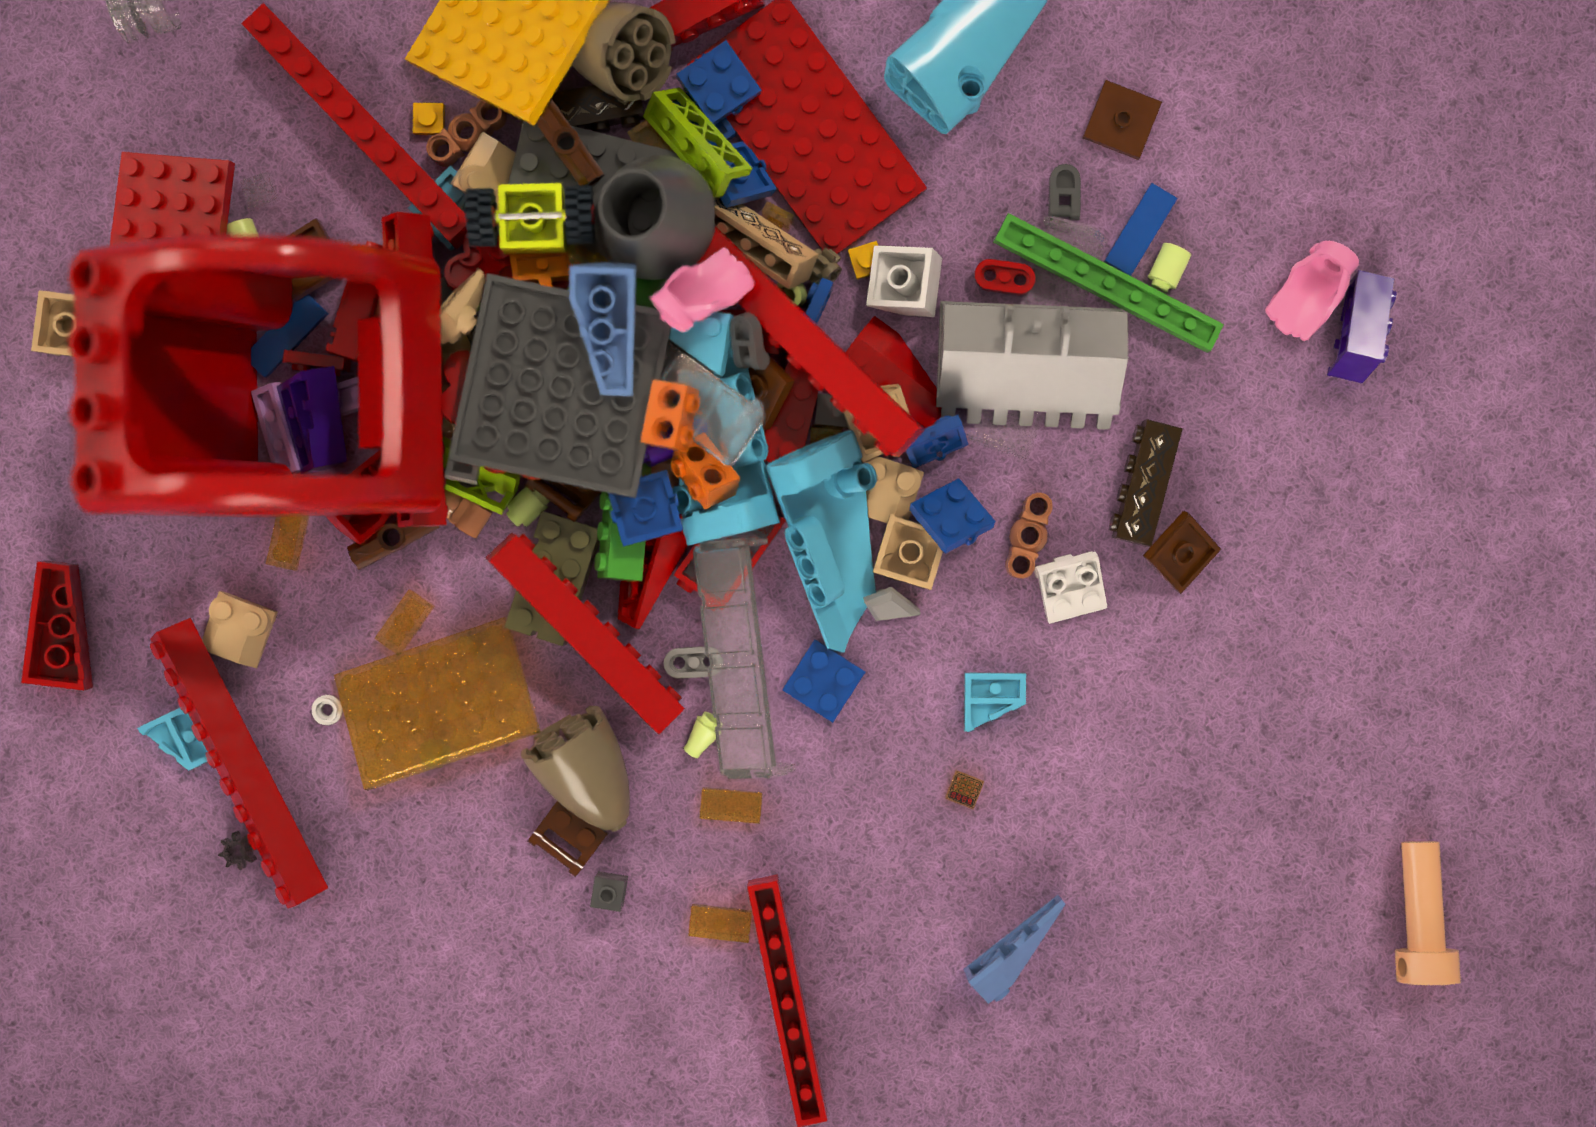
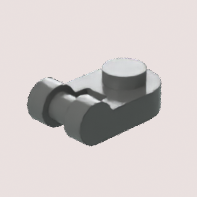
(1065, 181)
(748, 342)

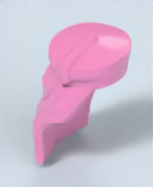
(702, 289)
(1313, 289)

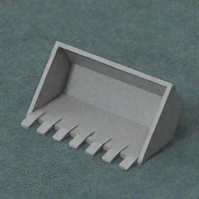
(1031, 361)

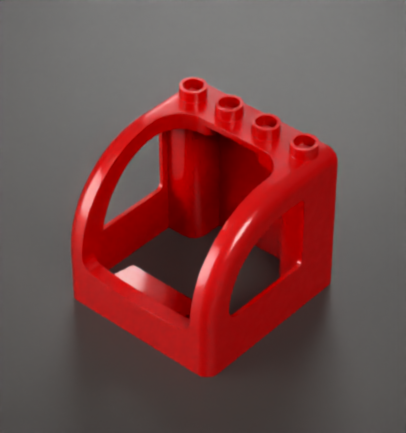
(171, 378)

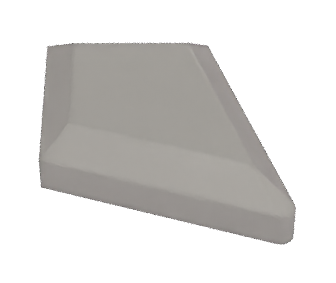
(890, 604)

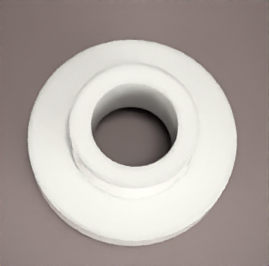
(317, 709)

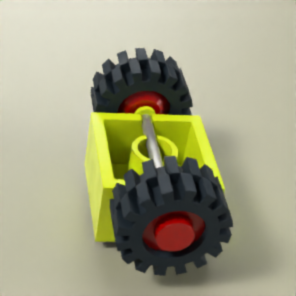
(530, 217)

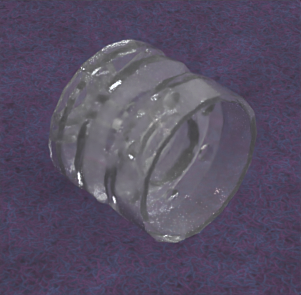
(134, 18)

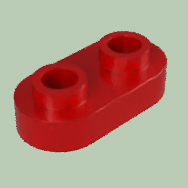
(1005, 276)

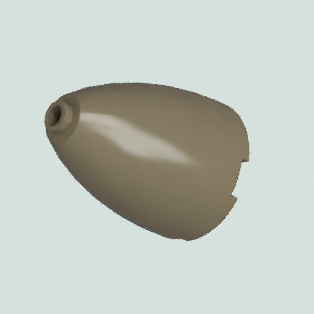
(627, 51)
(585, 771)

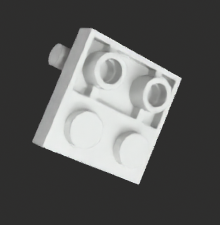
(1071, 586)

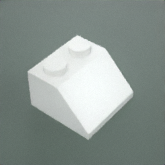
(904, 280)

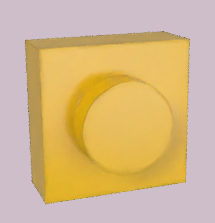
(428, 118)
(861, 259)

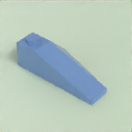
(605, 311)
(1003, 962)

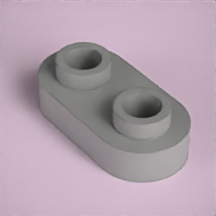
(694, 662)

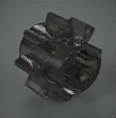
(230, 850)

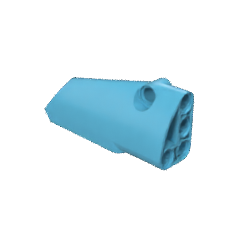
(957, 55)
(753, 503)
(828, 529)

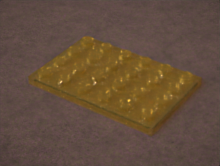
(436, 704)

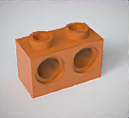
(662, 415)
(701, 468)

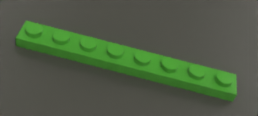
(1108, 283)

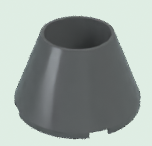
(684, 225)

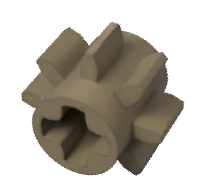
(826, 266)

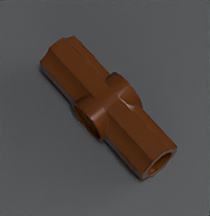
(577, 159)
(379, 547)

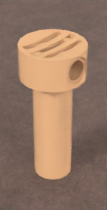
(1426, 956)

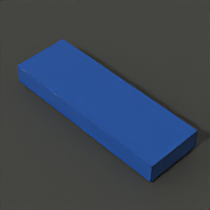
(1140, 229)
(269, 349)

